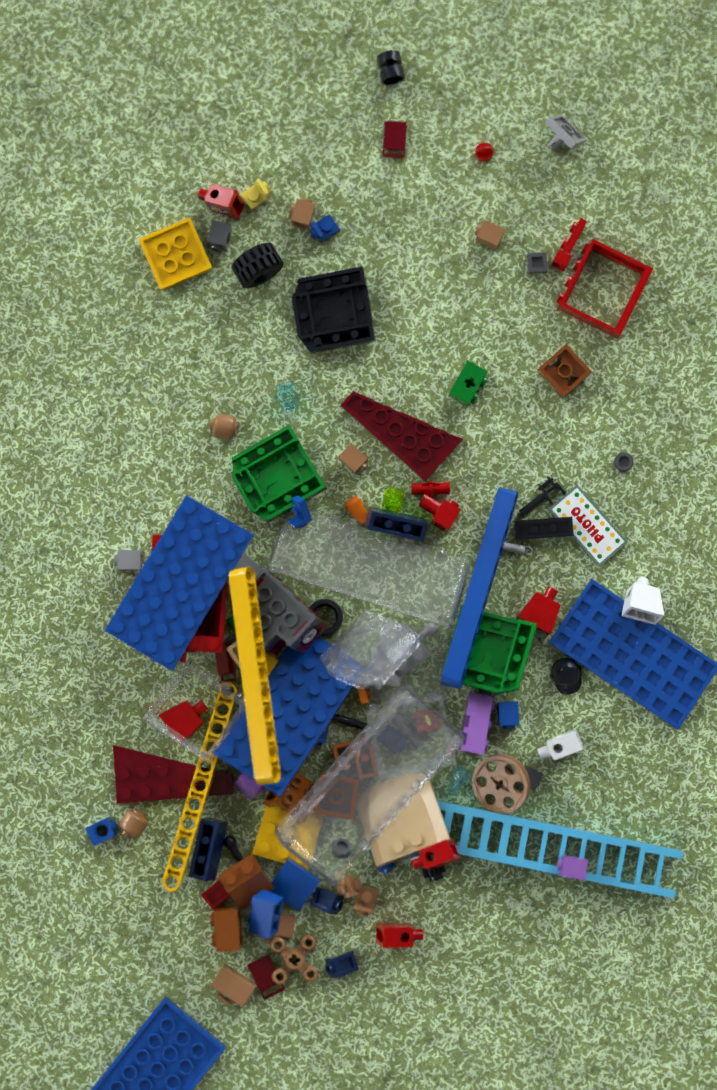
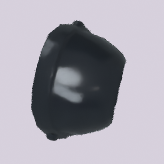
(566, 676)

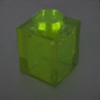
(393, 499)

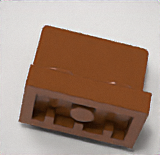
(293, 794)

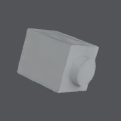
(129, 560)

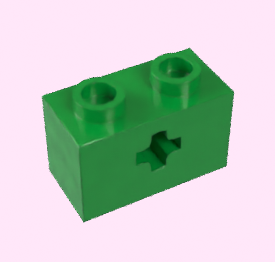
(472, 373)

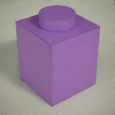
(572, 867)

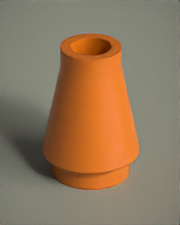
(356, 509)

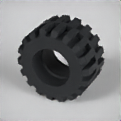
(257, 265)

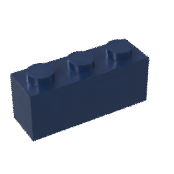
(396, 523)
(208, 849)

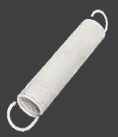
(515, 548)

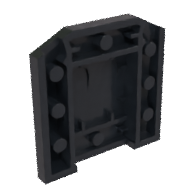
(333, 310)

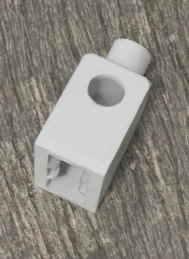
(643, 602)
(570, 742)

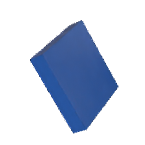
(294, 884)

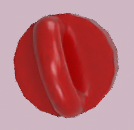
(484, 152)

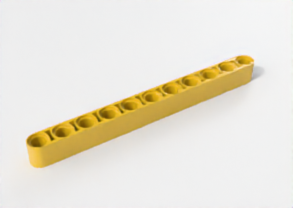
(254, 676)
(193, 794)

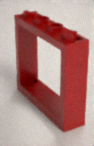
(620, 258)

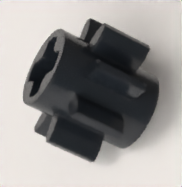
(435, 874)

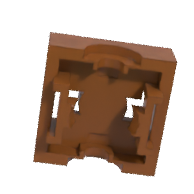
(558, 376)

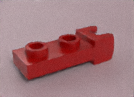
(563, 256)

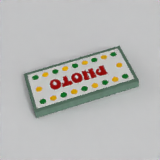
(590, 526)

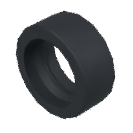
(339, 616)

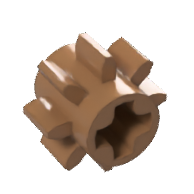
(349, 886)

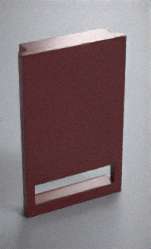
(394, 138)
(225, 664)
(262, 973)

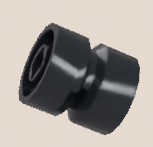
(389, 64)

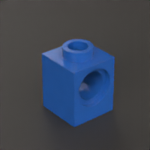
(508, 714)
(96, 837)

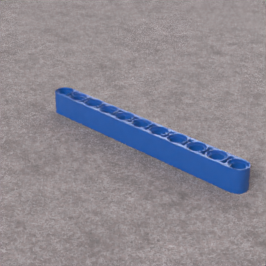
(479, 588)

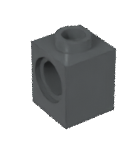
(219, 236)

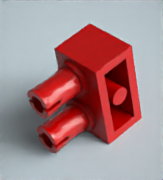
(443, 512)

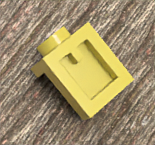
(256, 194)

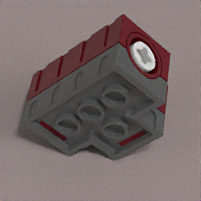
(285, 616)

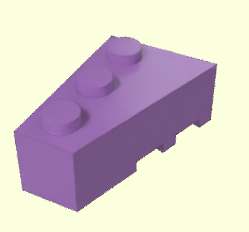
(477, 723)

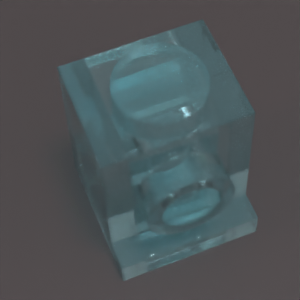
(284, 388)

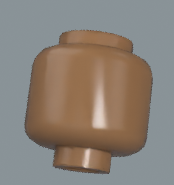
(224, 426)
(133, 823)

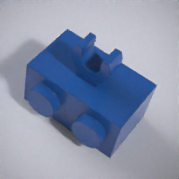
(265, 914)

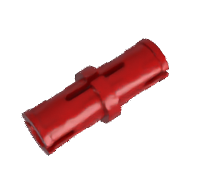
(430, 488)

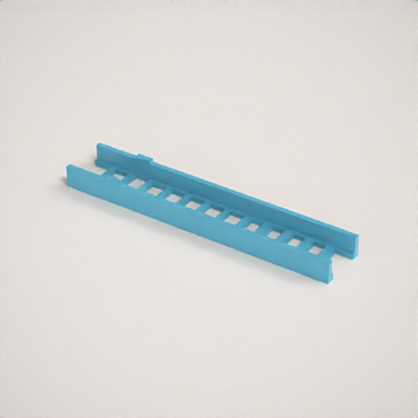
(501, 856)

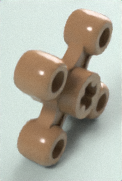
(300, 965)

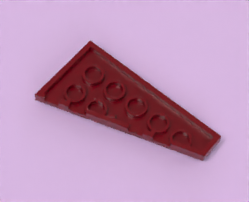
(408, 438)
(153, 778)

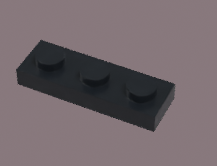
(544, 528)

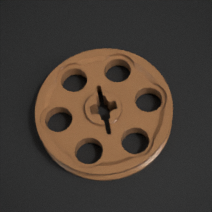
(508, 788)

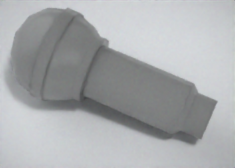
(430, 629)

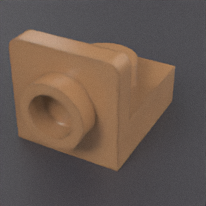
(365, 900)

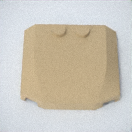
(413, 829)

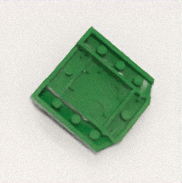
(275, 473)
(499, 654)

